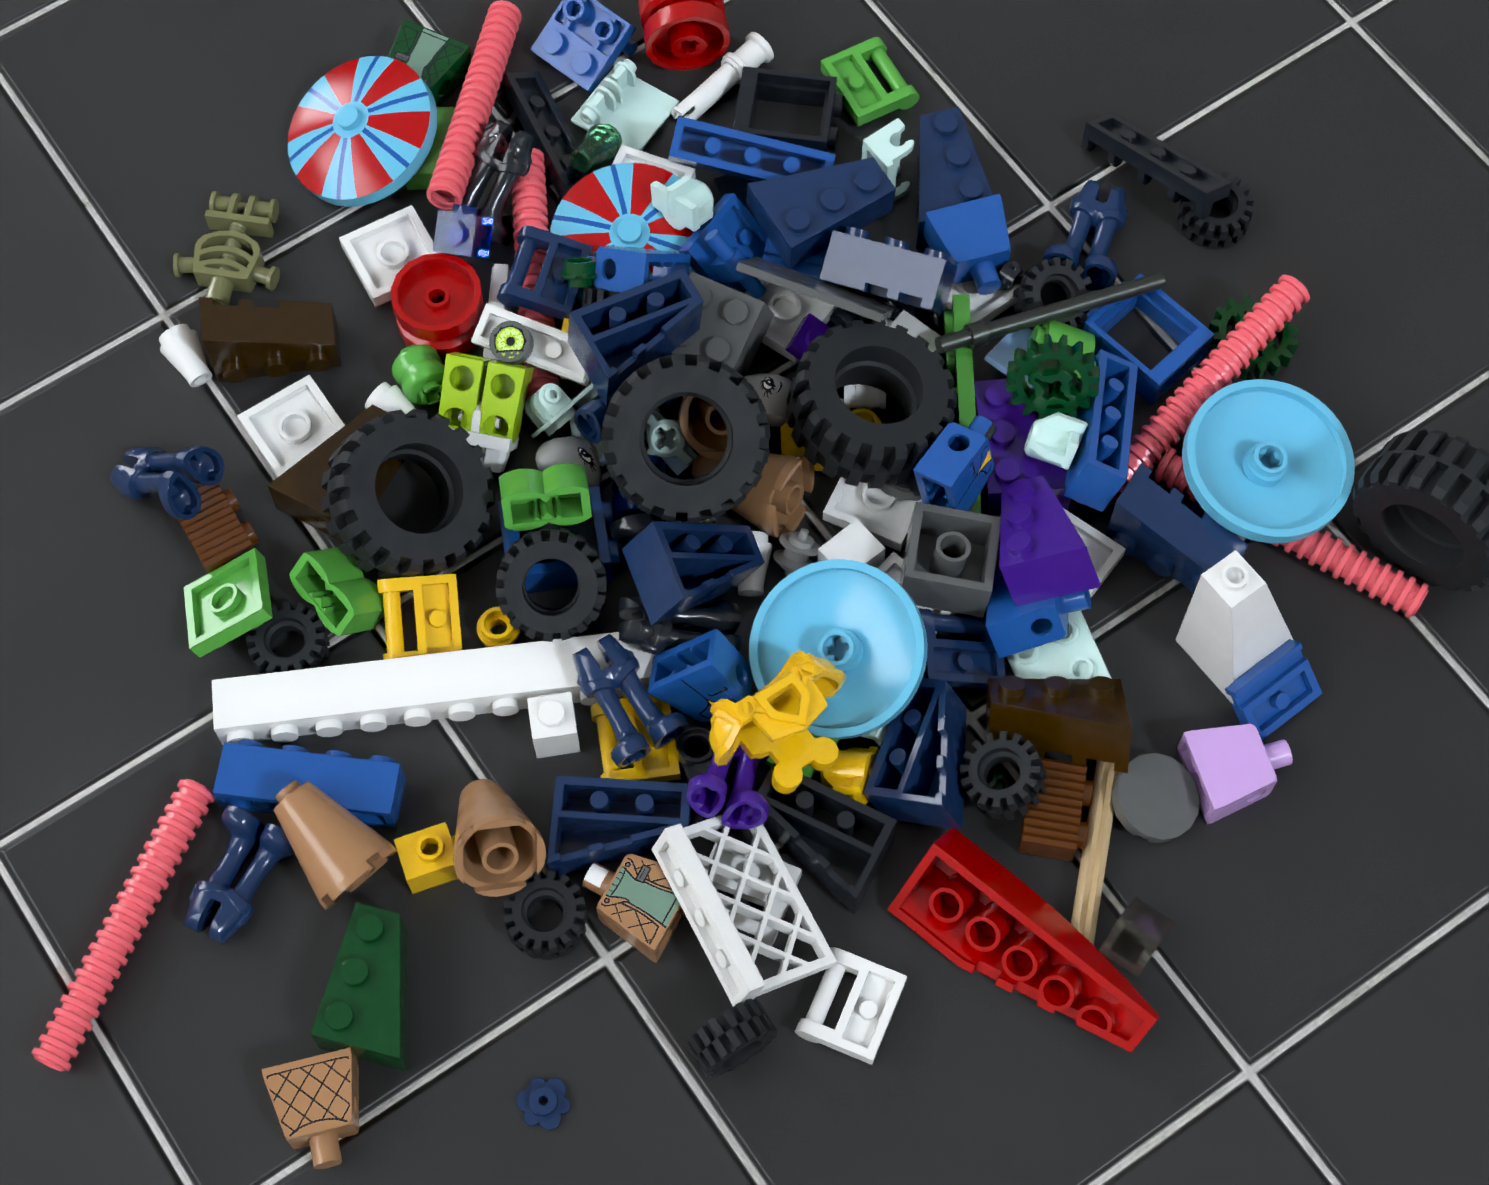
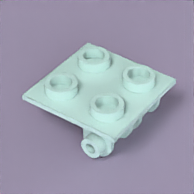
(626, 104)
(552, 408)
(1070, 657)

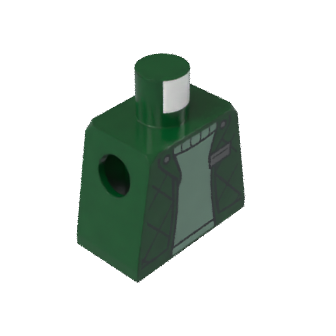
(434, 57)

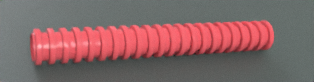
(474, 105)
(530, 210)
(1216, 372)
(1327, 553)
(123, 925)

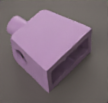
(1231, 767)

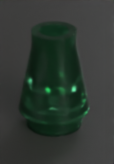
(597, 147)

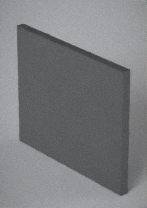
(816, 288)

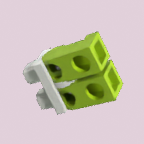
(485, 402)

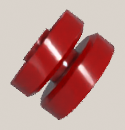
(684, 32)
(438, 303)

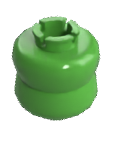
(419, 374)

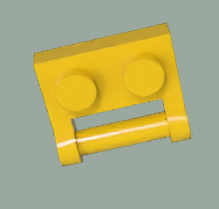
(435, 614)
(658, 765)

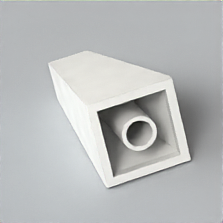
(1231, 622)

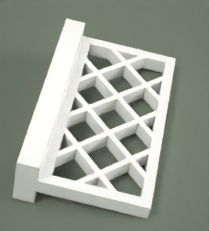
(715, 926)

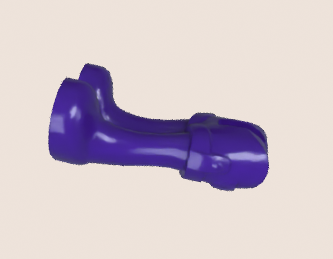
(744, 806)

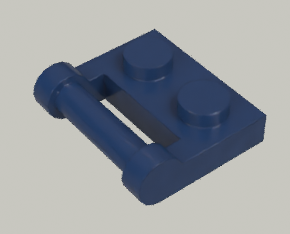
(551, 292)
(959, 661)

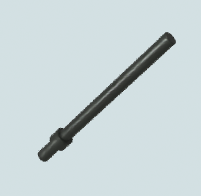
(979, 333)

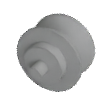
(797, 550)

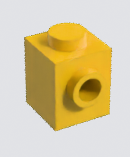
(427, 857)

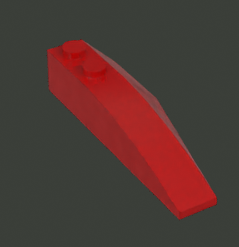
(1009, 933)

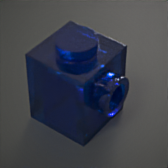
(463, 232)

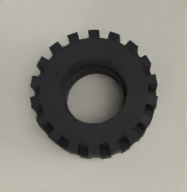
(543, 621)

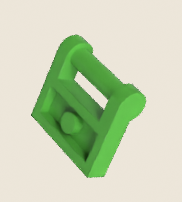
(860, 88)

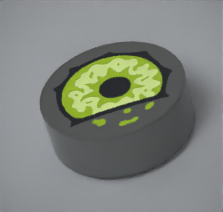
(511, 342)

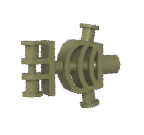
(223, 257)

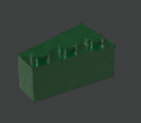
(368, 990)

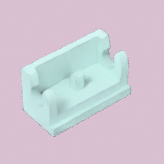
(886, 149)

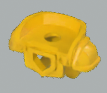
(778, 720)

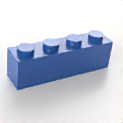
(740, 152)
(1104, 450)
(254, 774)

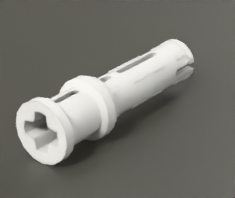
(750, 54)

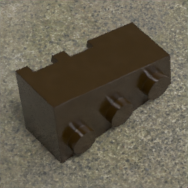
(269, 340)
(300, 488)
(1063, 716)

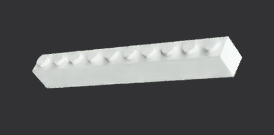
(403, 690)

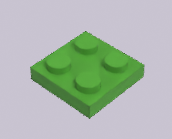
(227, 602)

